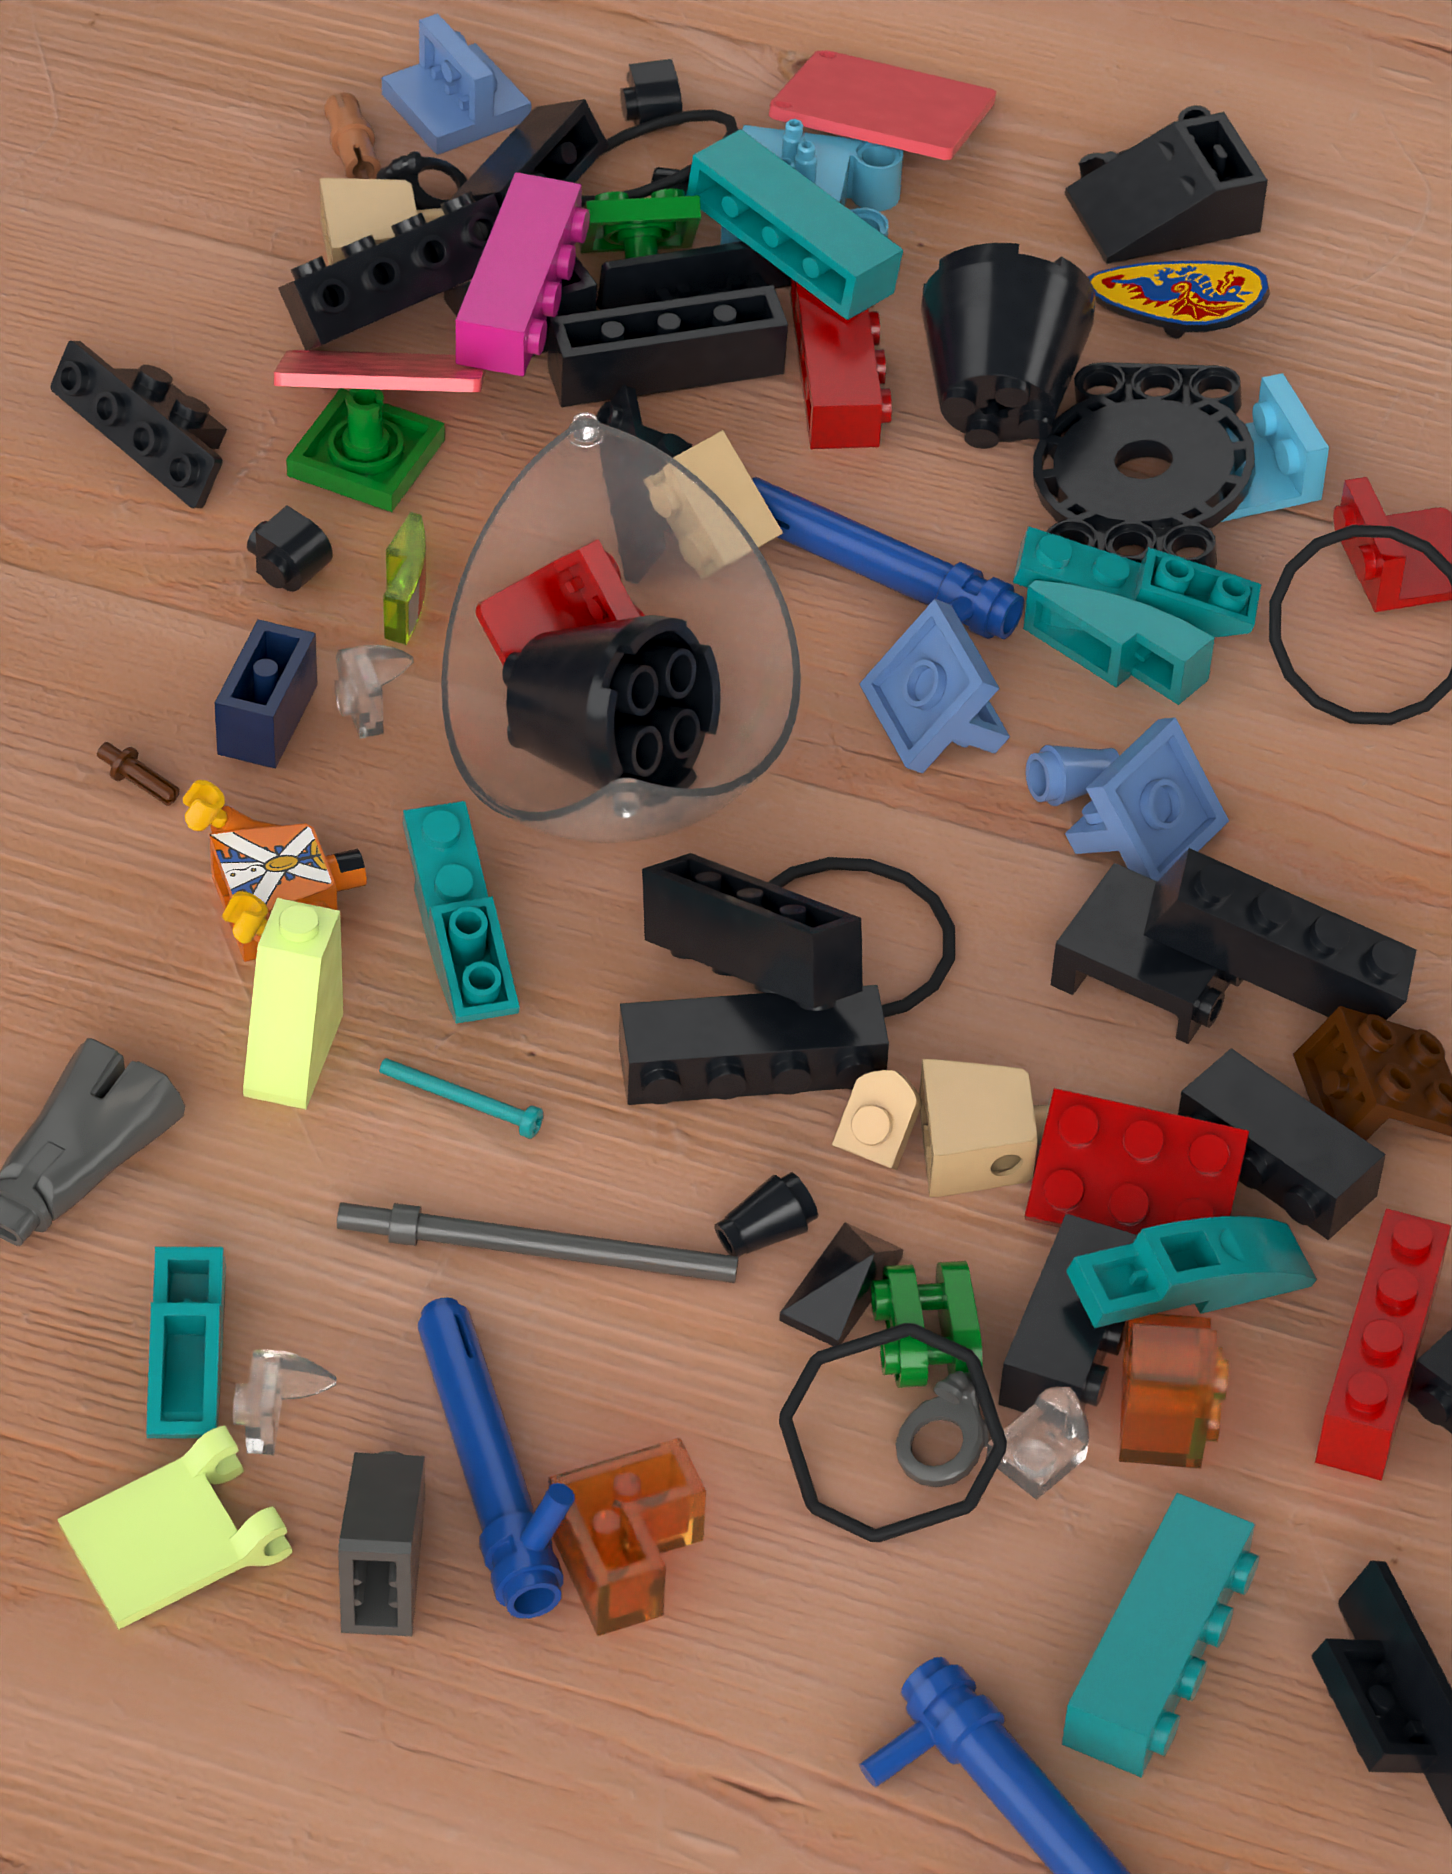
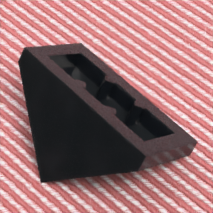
(839, 1285)

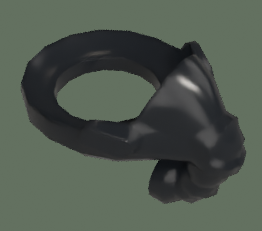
(408, 169)

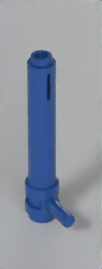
(982, 604)
(513, 1535)
(972, 1734)

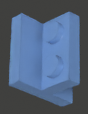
(453, 90)
(934, 691)
(1150, 804)

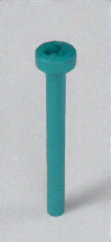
(528, 1121)

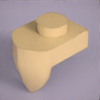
(879, 1117)

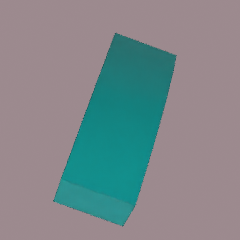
(1120, 638)
(186, 1342)

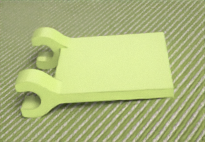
(170, 1533)

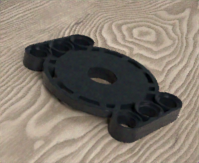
(1182, 427)

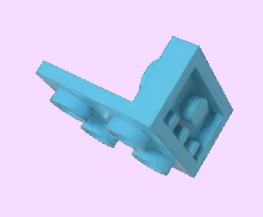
(1286, 450)

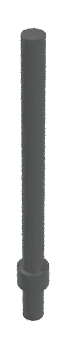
(408, 1224)

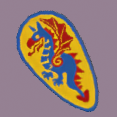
(1183, 294)

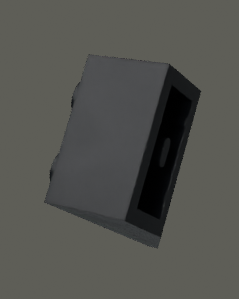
(1172, 191)

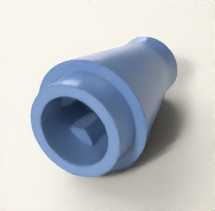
(1065, 772)

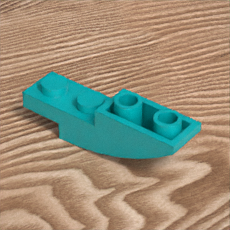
(1188, 590)
(459, 913)
(1189, 1263)

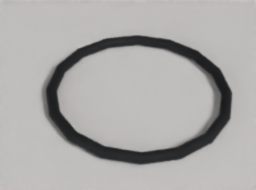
(662, 122)
(1275, 624)
(913, 884)

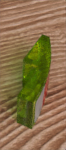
(405, 580)

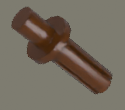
(125, 765)

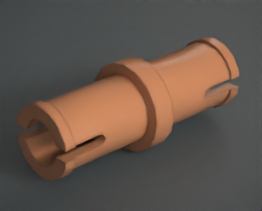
(352, 137)

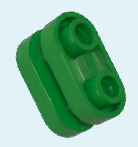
(902, 1300)

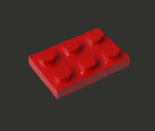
(1132, 1165)

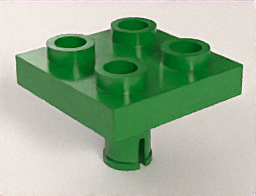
(641, 224)
(366, 448)

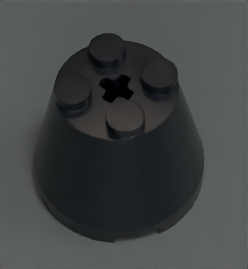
(1004, 339)
(615, 700)

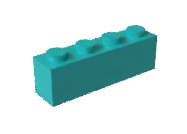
(794, 224)
(1159, 1635)

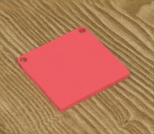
(883, 104)
(376, 371)

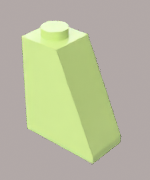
(294, 1003)

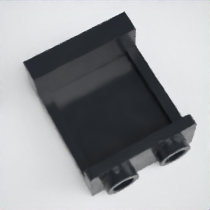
(1110, 946)

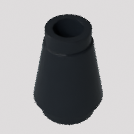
(768, 1216)

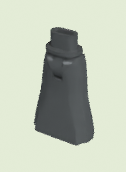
(82, 1134)

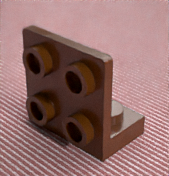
(1376, 1071)

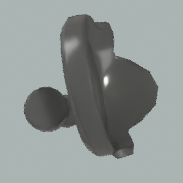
(954, 1403)

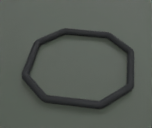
(923, 1520)

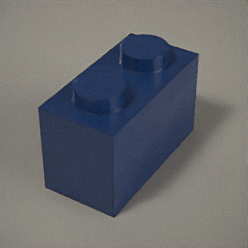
(266, 693)

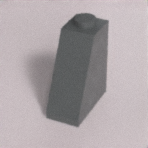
(381, 1543)

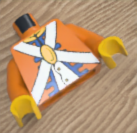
(263, 862)

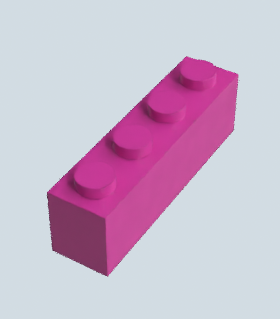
(521, 274)

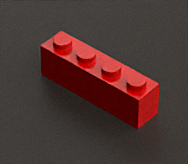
(840, 373)
(1383, 1344)

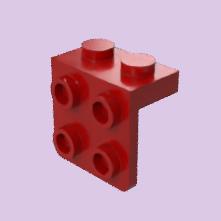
(1388, 570)
(563, 594)

